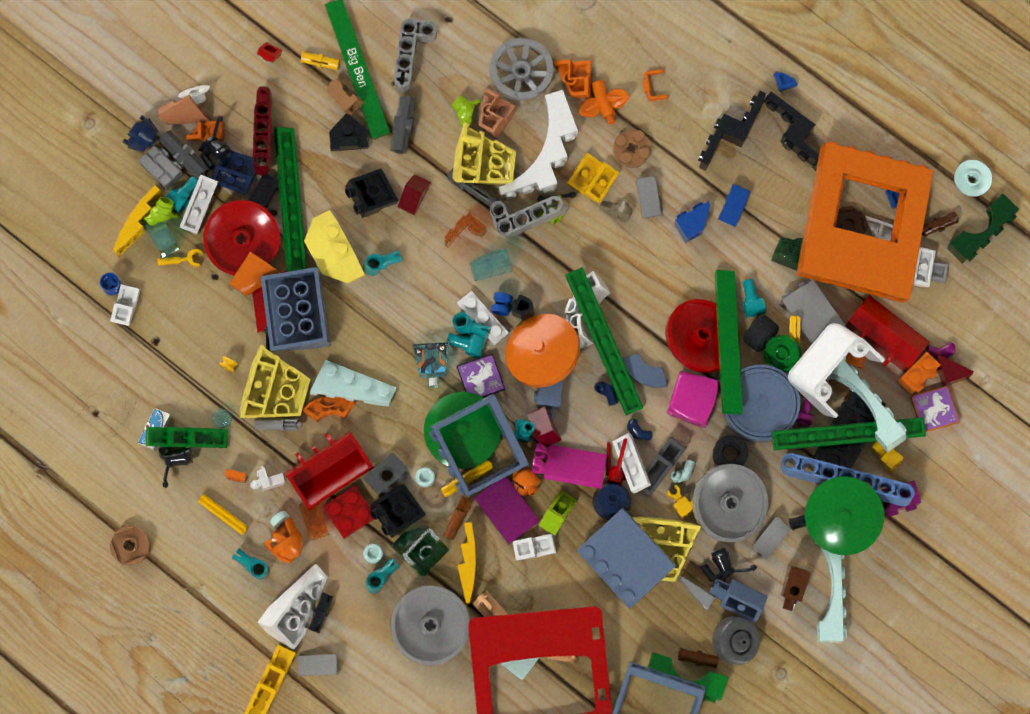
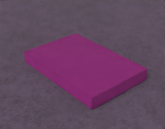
(506, 509)

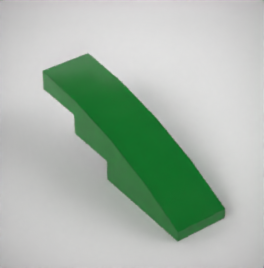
(186, 437)

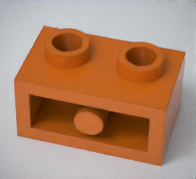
(915, 377)

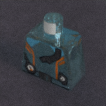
(431, 361)

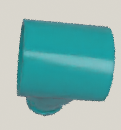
(181, 195)
(382, 262)
(753, 303)
(470, 326)
(472, 345)
(523, 430)
(251, 563)
(381, 575)

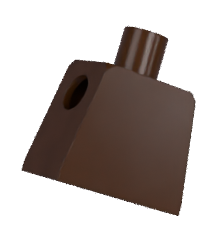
(794, 577)

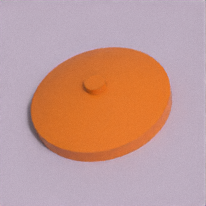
(542, 350)

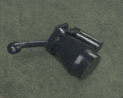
(212, 144)
(177, 458)
(722, 561)

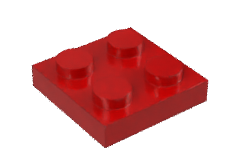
(349, 512)

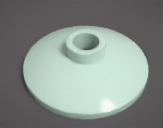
(977, 171)

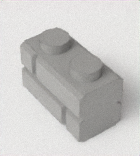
(161, 168)

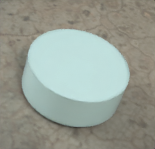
(425, 477)
(279, 519)
(373, 553)

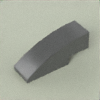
(663, 463)

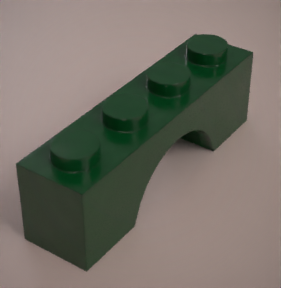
(966, 244)

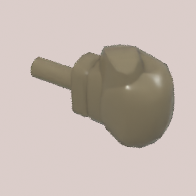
(620, 212)

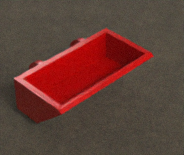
(887, 334)
(328, 469)

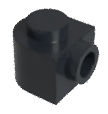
(522, 308)

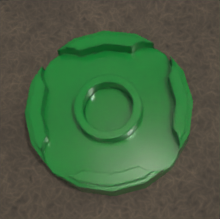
(782, 352)

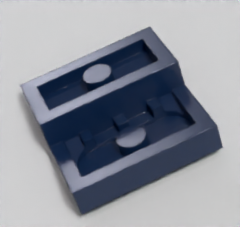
(235, 173)

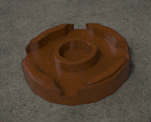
(852, 220)

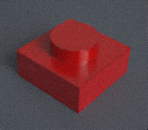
(269, 52)

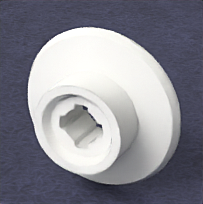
(196, 93)

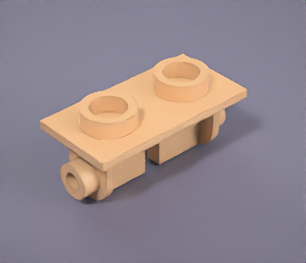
(488, 605)

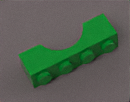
(713, 682)

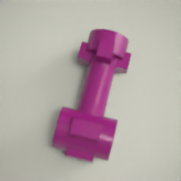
(804, 417)

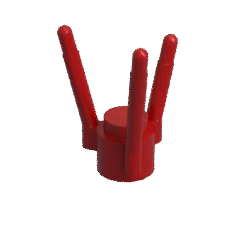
(616, 473)

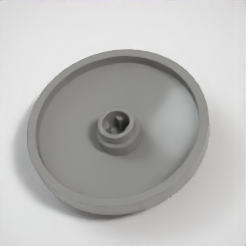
(730, 503)
(430, 625)

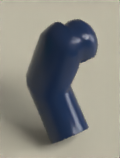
(608, 391)
(636, 431)

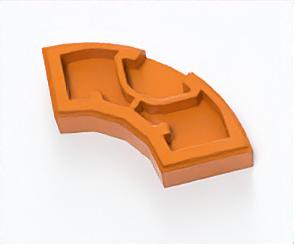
(328, 406)

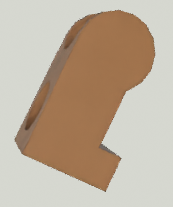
(340, 93)

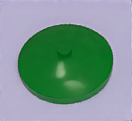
(470, 438)
(844, 515)

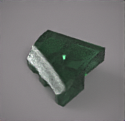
(788, 252)

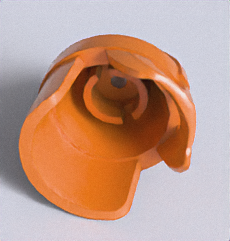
(287, 540)

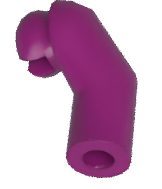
(946, 351)

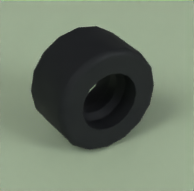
(760, 333)
(734, 441)

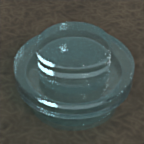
(221, 418)

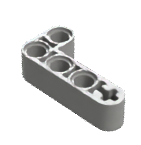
(408, 56)
(530, 212)

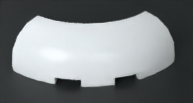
(574, 315)

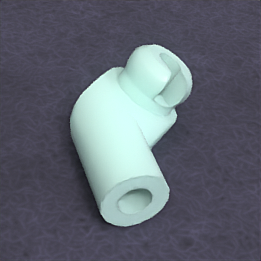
(683, 474)

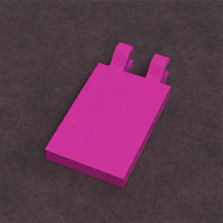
(570, 465)

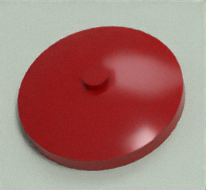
(238, 230)
(693, 335)

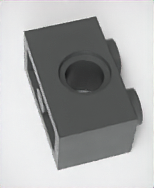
(389, 464)

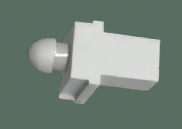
(266, 482)

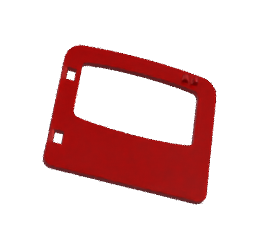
(536, 636)

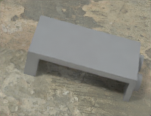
(812, 307)

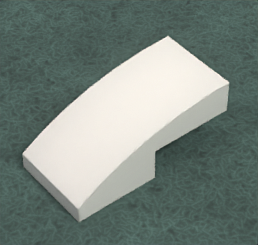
(125, 305)
(534, 547)

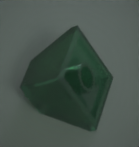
(420, 549)

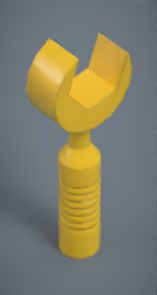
(176, 260)

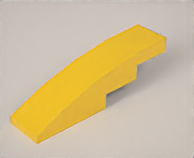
(133, 226)
(467, 570)
(271, 681)

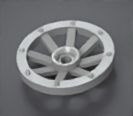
(521, 65)

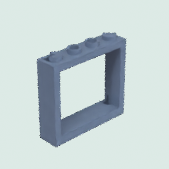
(507, 433)
(663, 679)

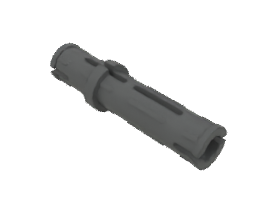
(490, 198)

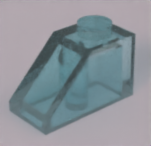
(162, 238)
(491, 265)

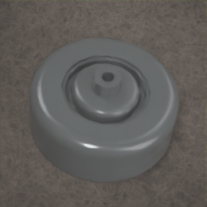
(736, 640)

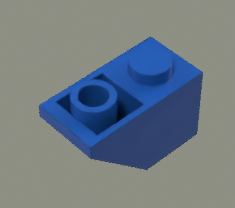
(692, 223)

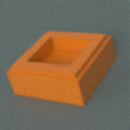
(236, 476)

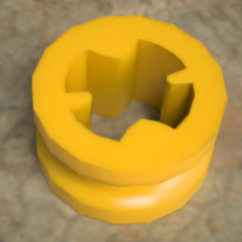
(228, 364)

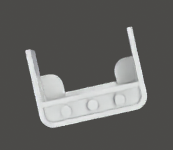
(822, 358)

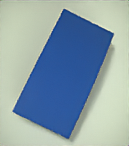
(734, 205)

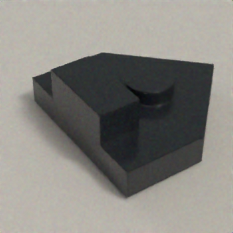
(348, 135)

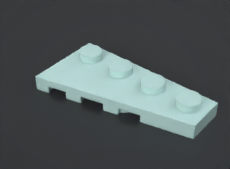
(345, 383)

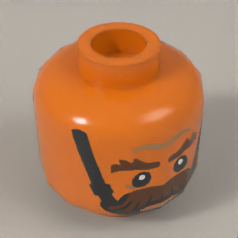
(525, 482)

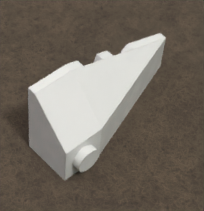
(290, 612)

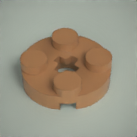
(634, 138)
(140, 550)

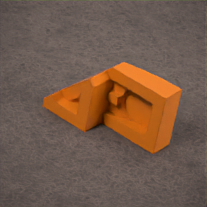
(205, 130)

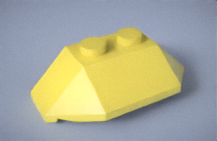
(332, 250)

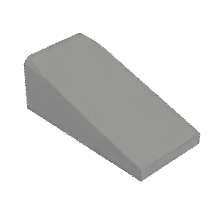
(648, 197)
(702, 597)
(318, 665)

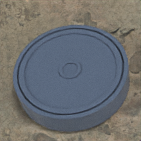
(767, 404)

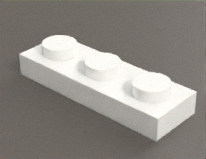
(199, 204)
(477, 311)
(632, 464)

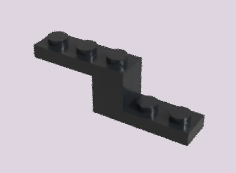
(731, 130)
(797, 133)

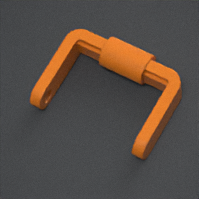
(647, 86)

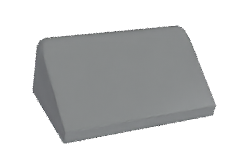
(771, 537)

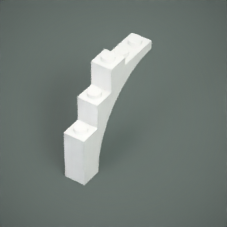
(540, 174)

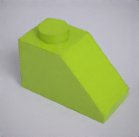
(557, 512)

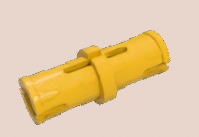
(320, 60)

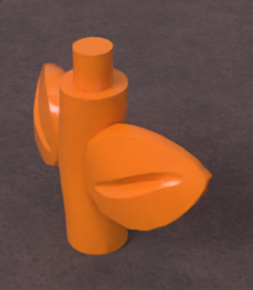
(604, 102)

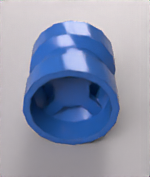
(109, 280)
(501, 304)

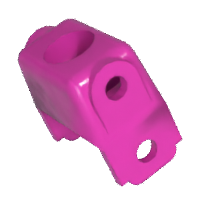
(693, 398)

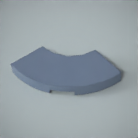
(643, 373)

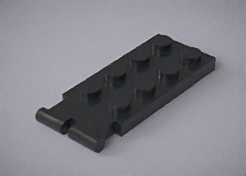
(846, 454)

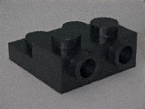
(370, 193)
(396, 511)

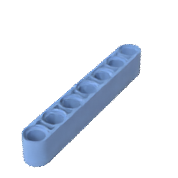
(820, 467)

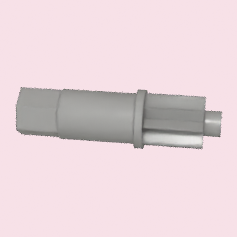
(277, 424)

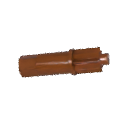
(457, 518)

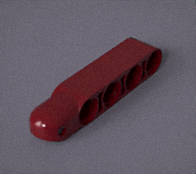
(263, 103)

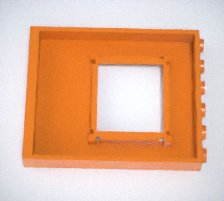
(855, 258)

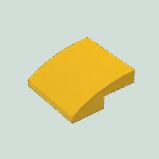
(592, 178)

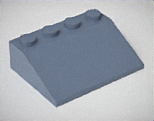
(295, 310)
(626, 558)

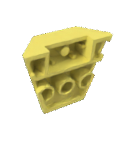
(482, 159)
(273, 388)
(673, 538)

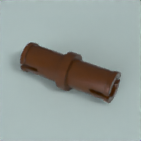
(939, 224)
(698, 658)

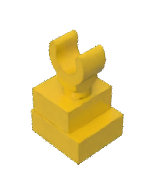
(889, 460)
(682, 506)

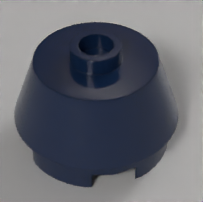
(141, 135)
(611, 500)

